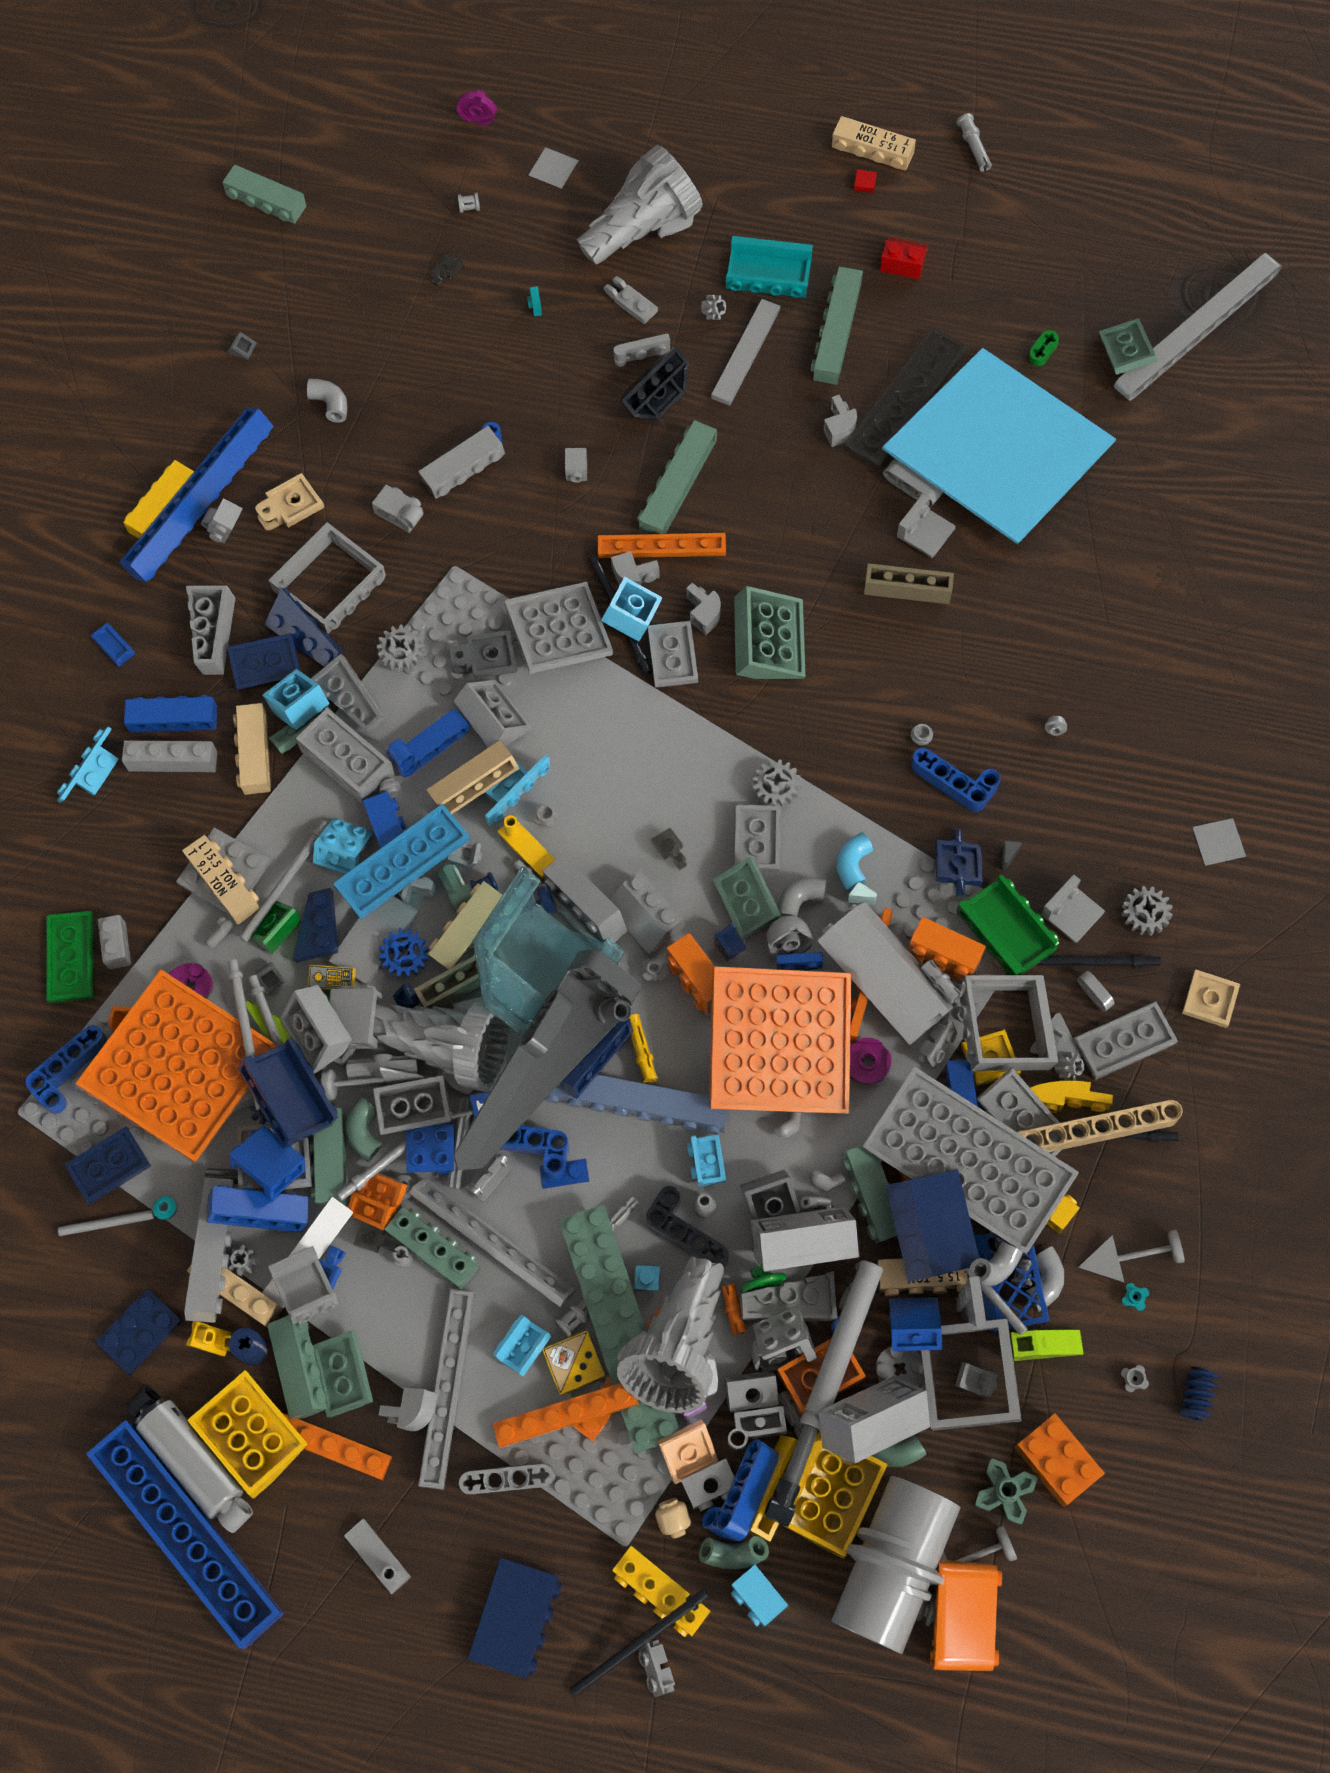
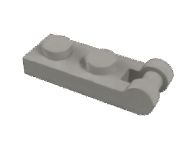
(641, 349)

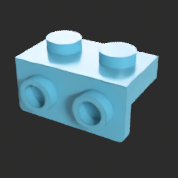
(707, 1160)
(521, 1345)

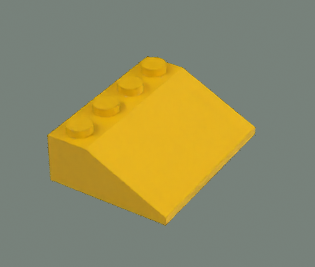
(248, 1434)
(834, 1498)

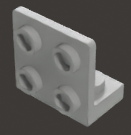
(924, 528)
(1072, 911)
(784, 1333)

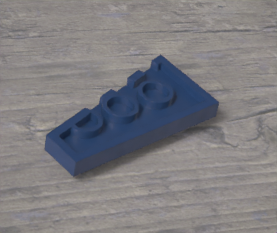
(289, 617)

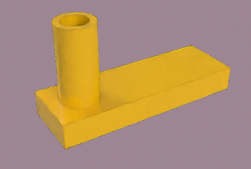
(525, 845)

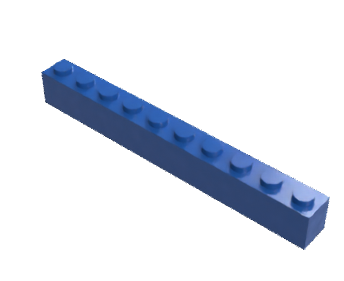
(196, 494)

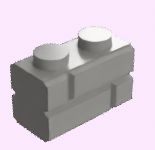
(114, 942)

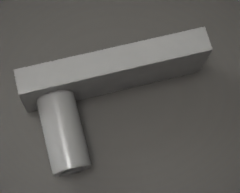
(377, 1556)

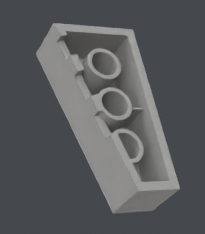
(210, 623)
(585, 899)

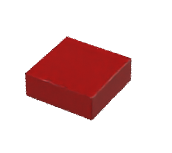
(865, 181)

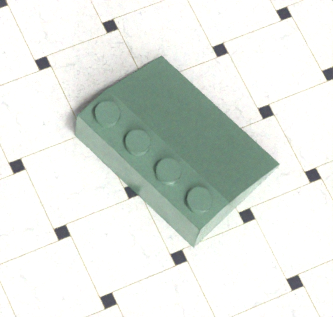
(769, 635)

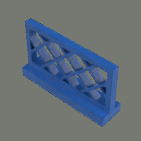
(992, 1312)

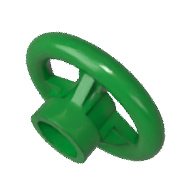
(762, 1280)

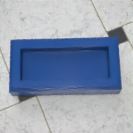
(113, 644)

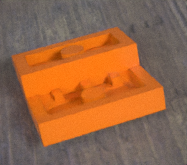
(377, 1200)

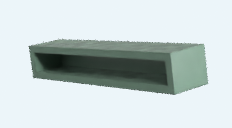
(838, 324)
(678, 478)

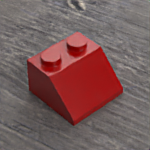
(903, 257)

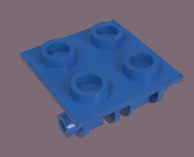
(430, 1149)

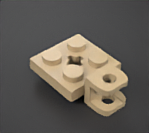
(280, 504)

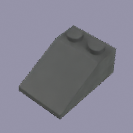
(770, 1196)

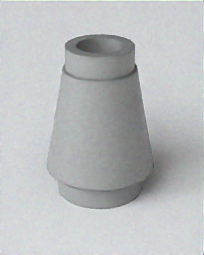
(707, 1210)

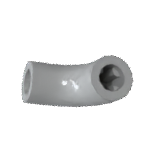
(331, 395)
(799, 892)
(998, 1268)
(1051, 1276)

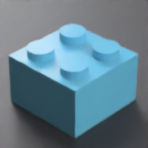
(631, 609)
(296, 699)
(758, 1596)

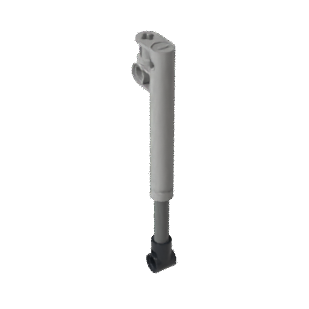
(854, 1308)

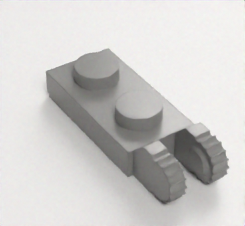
(631, 300)

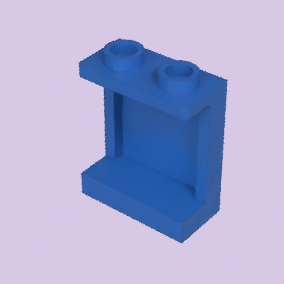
(267, 1161)
(915, 1324)

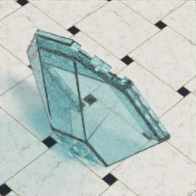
(526, 954)

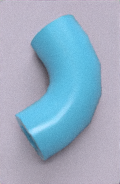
(849, 859)

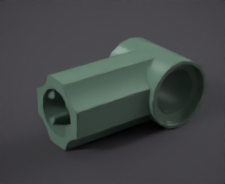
(454, 885)

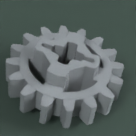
(399, 656)
(766, 781)
(1141, 918)

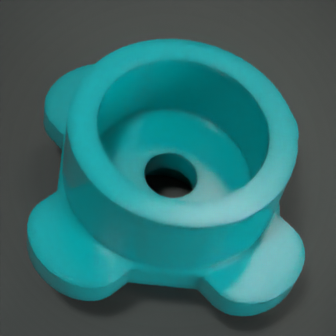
(1138, 1303)

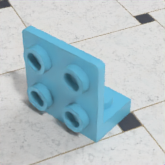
(340, 845)

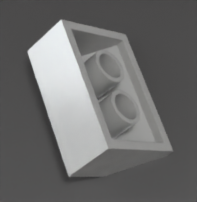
(491, 712)
(647, 913)
(315, 1027)
(412, 1105)

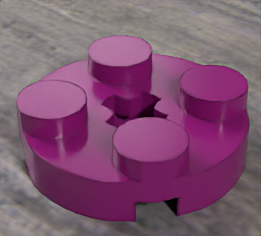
(476, 107)
(195, 973)
(877, 1053)

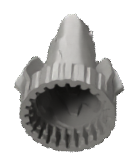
(652, 198)
(463, 1042)
(671, 1360)

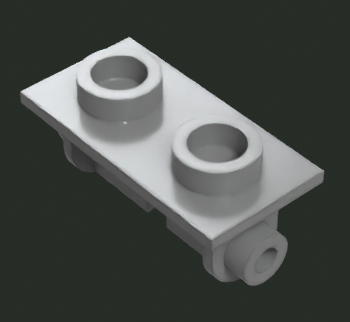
(944, 1035)
(489, 1177)
(658, 1680)

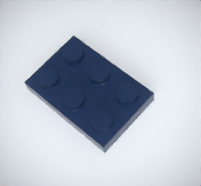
(263, 661)
(107, 1165)
(138, 1331)

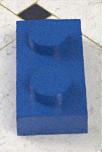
(799, 961)
(575, 1173)

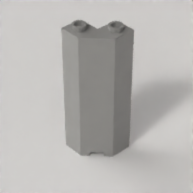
(885, 971)

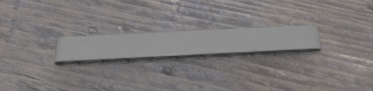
(1199, 325)

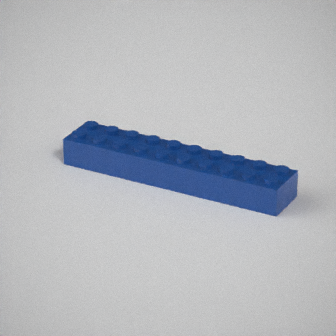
(186, 1535)

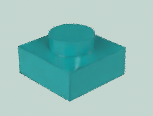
(534, 301)

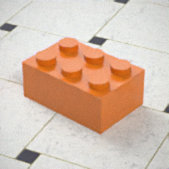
(948, 949)
(694, 970)
(800, 1376)
(1059, 1460)

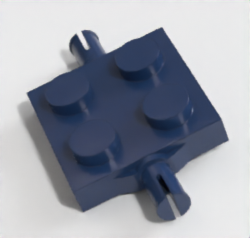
(958, 862)

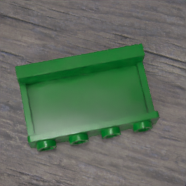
(1008, 927)

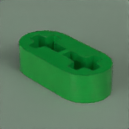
(1046, 349)

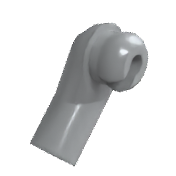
(220, 933)
(789, 1127)
(825, 1182)
(813, 1202)

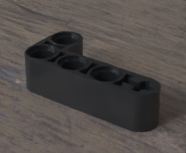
(690, 1232)

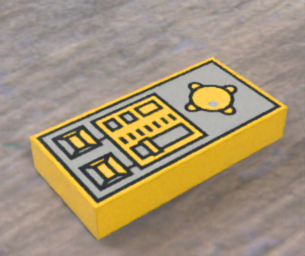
(331, 977)

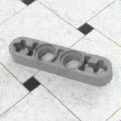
(507, 1478)

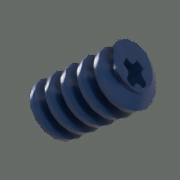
(241, 1340)
(1198, 1394)

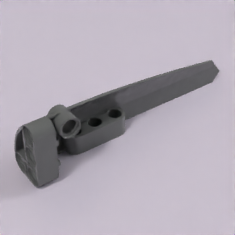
(557, 1039)

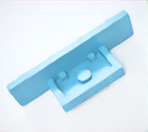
(93, 769)
(509, 790)

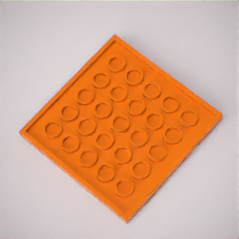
(780, 1040)
(173, 1066)

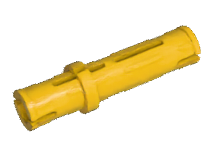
(644, 1058)

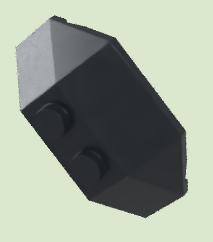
(658, 387)

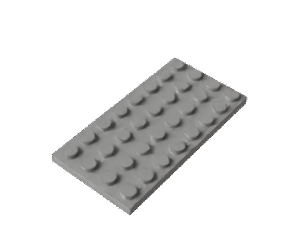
(1003, 1175)

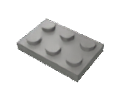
(672, 654)
(758, 836)

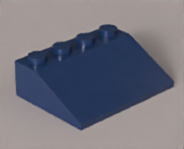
(932, 1225)

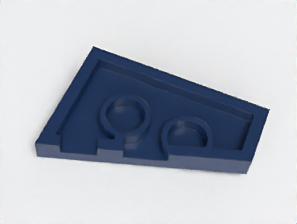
(318, 927)

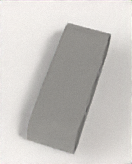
(911, 482)

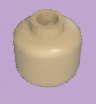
(673, 1517)

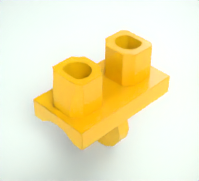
(209, 1338)

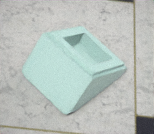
(862, 894)

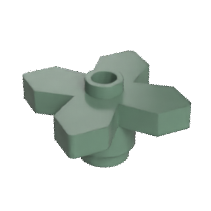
(1018, 1486)

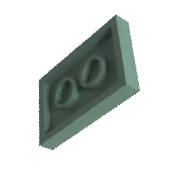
(1127, 346)
(747, 897)
(342, 1373)

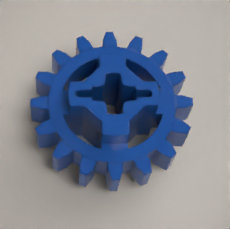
(395, 948)

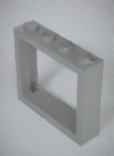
(308, 553)
(1040, 1015)
(1010, 1379)

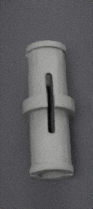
(941, 981)

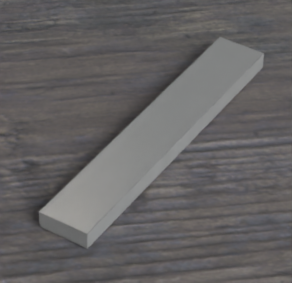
(745, 352)

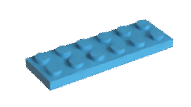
(401, 861)

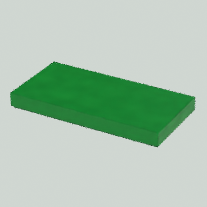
(69, 957)

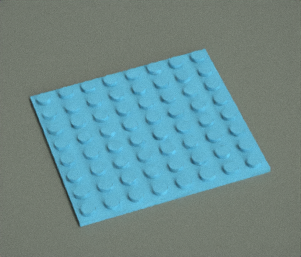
(999, 445)

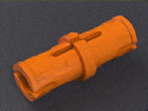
(733, 1309)

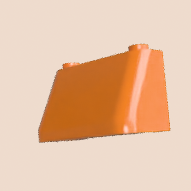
(965, 1617)

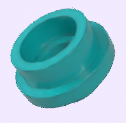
(167, 1214)

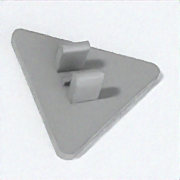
(1063, 1038)

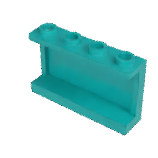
(769, 266)

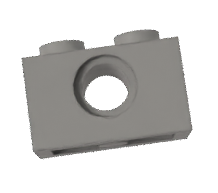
(738, 1385)
(694, 1485)

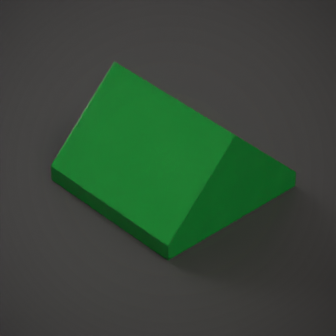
(276, 927)

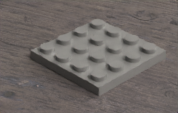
(558, 627)

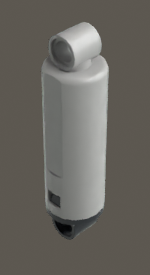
(189, 1458)

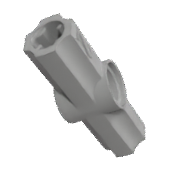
(371, 1066)

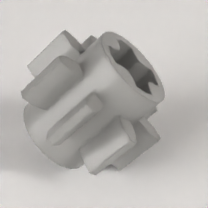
(713, 307)
(1069, 1066)
(247, 1258)

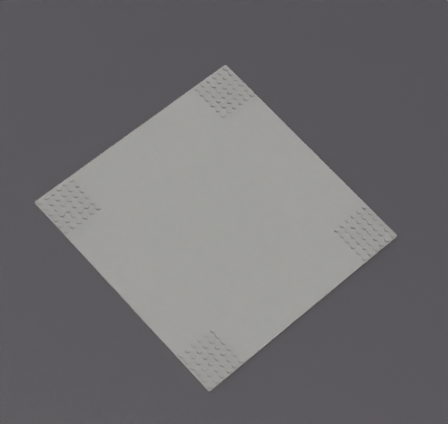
(619, 775)

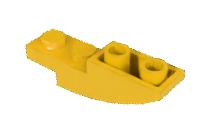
(1072, 1092)

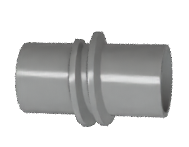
(896, 1563)

